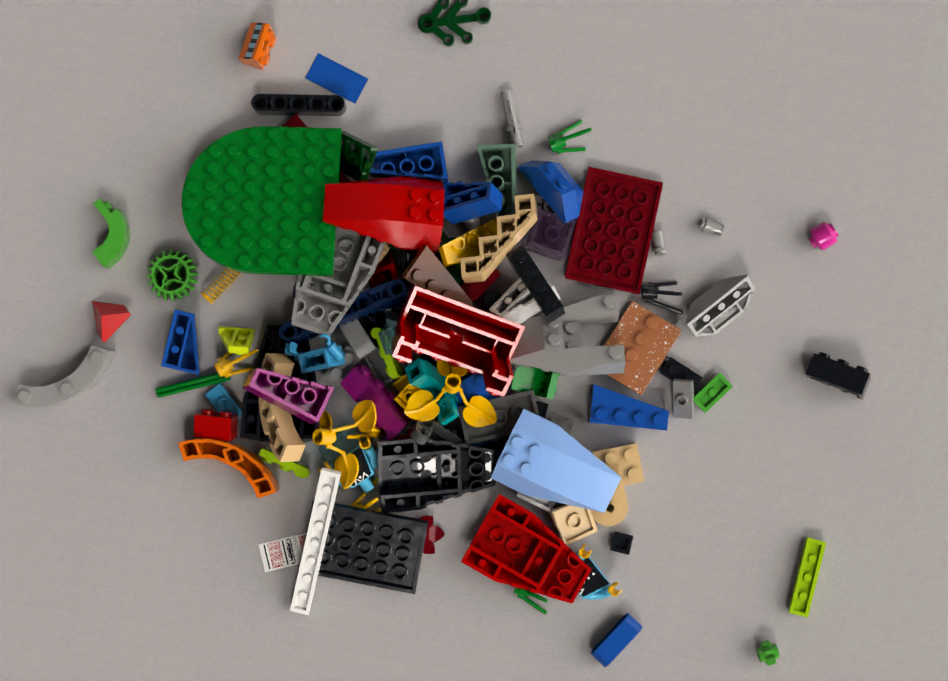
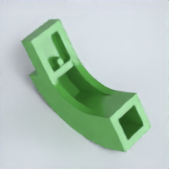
(118, 237)

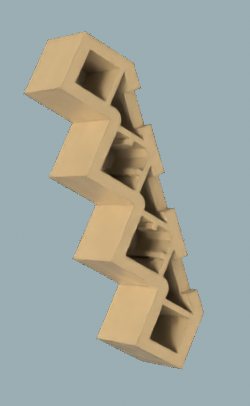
(494, 248)

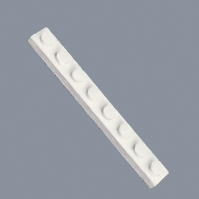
(315, 540)

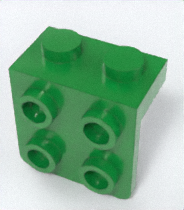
(534, 379)

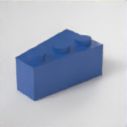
(470, 201)

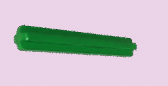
(190, 384)

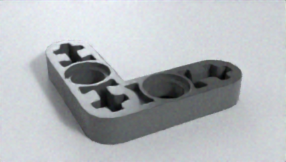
(422, 431)

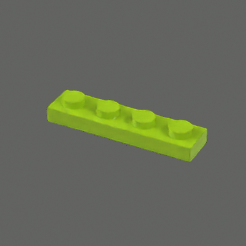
(806, 577)

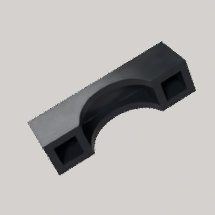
(535, 283)

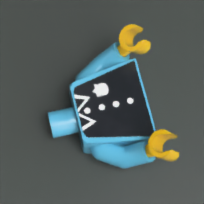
(367, 463)
(596, 584)

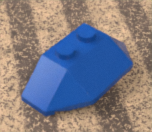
(555, 187)

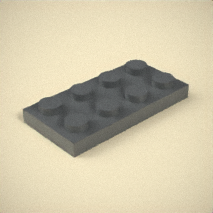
(507, 411)

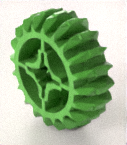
(158, 266)

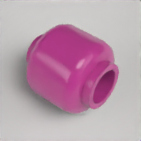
(823, 236)

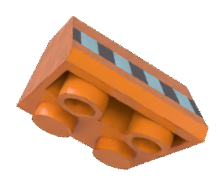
(257, 45)

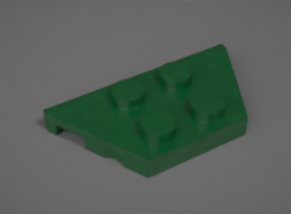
(357, 156)

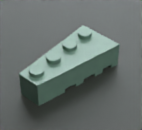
(500, 169)

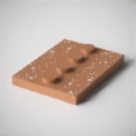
(645, 343)

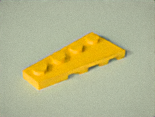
(467, 244)

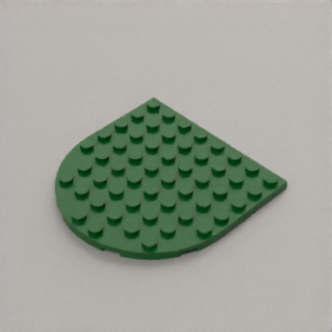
(260, 200)

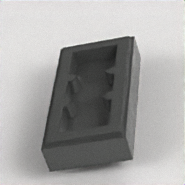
(377, 366)

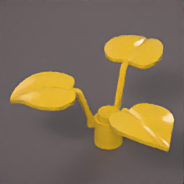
(423, 406)
(365, 418)

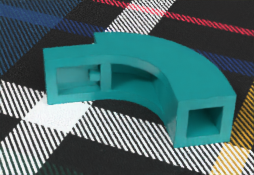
(426, 376)

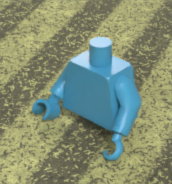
(318, 359)

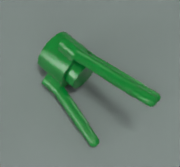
(557, 140)
(523, 594)

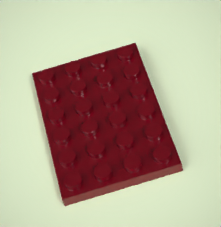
(613, 230)

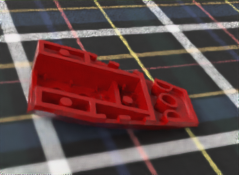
(389, 209)
(525, 553)

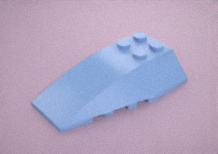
(554, 466)

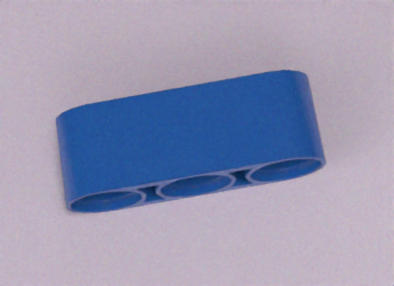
(616, 640)

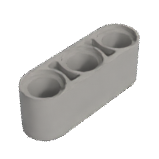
(358, 338)

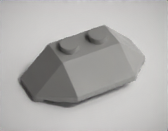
(719, 305)

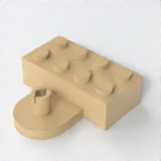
(627, 464)

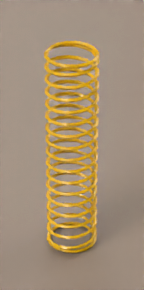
(207, 297)

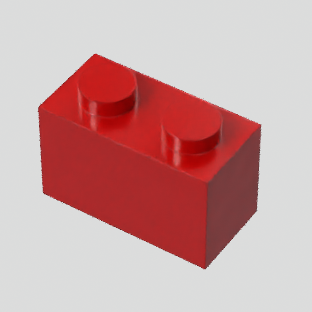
(215, 425)

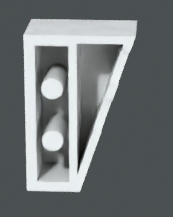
(517, 303)

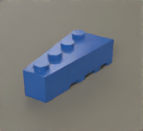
(620, 410)

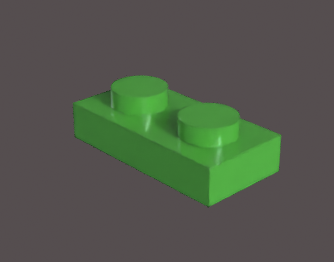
(712, 392)

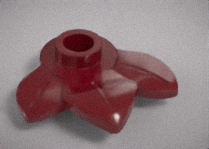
(433, 534)

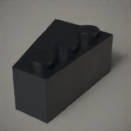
(839, 374)

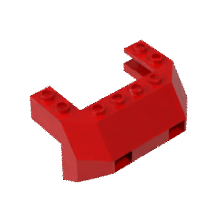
(457, 335)

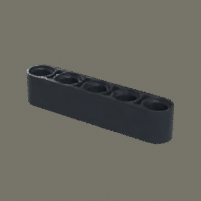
(290, 101)

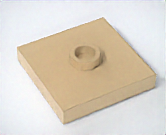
(572, 522)

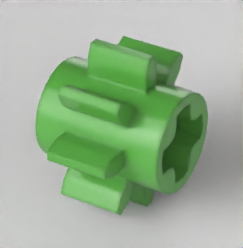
(767, 652)

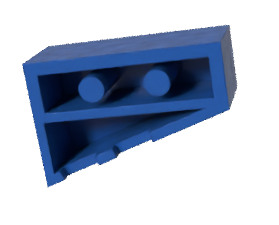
(182, 344)

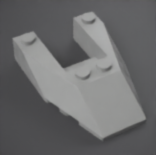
(559, 344)

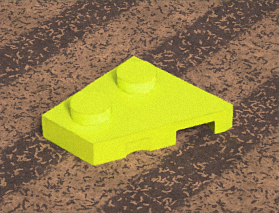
(236, 339)

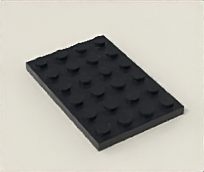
(373, 548)

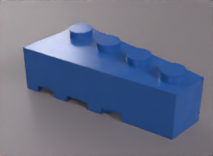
(416, 161)

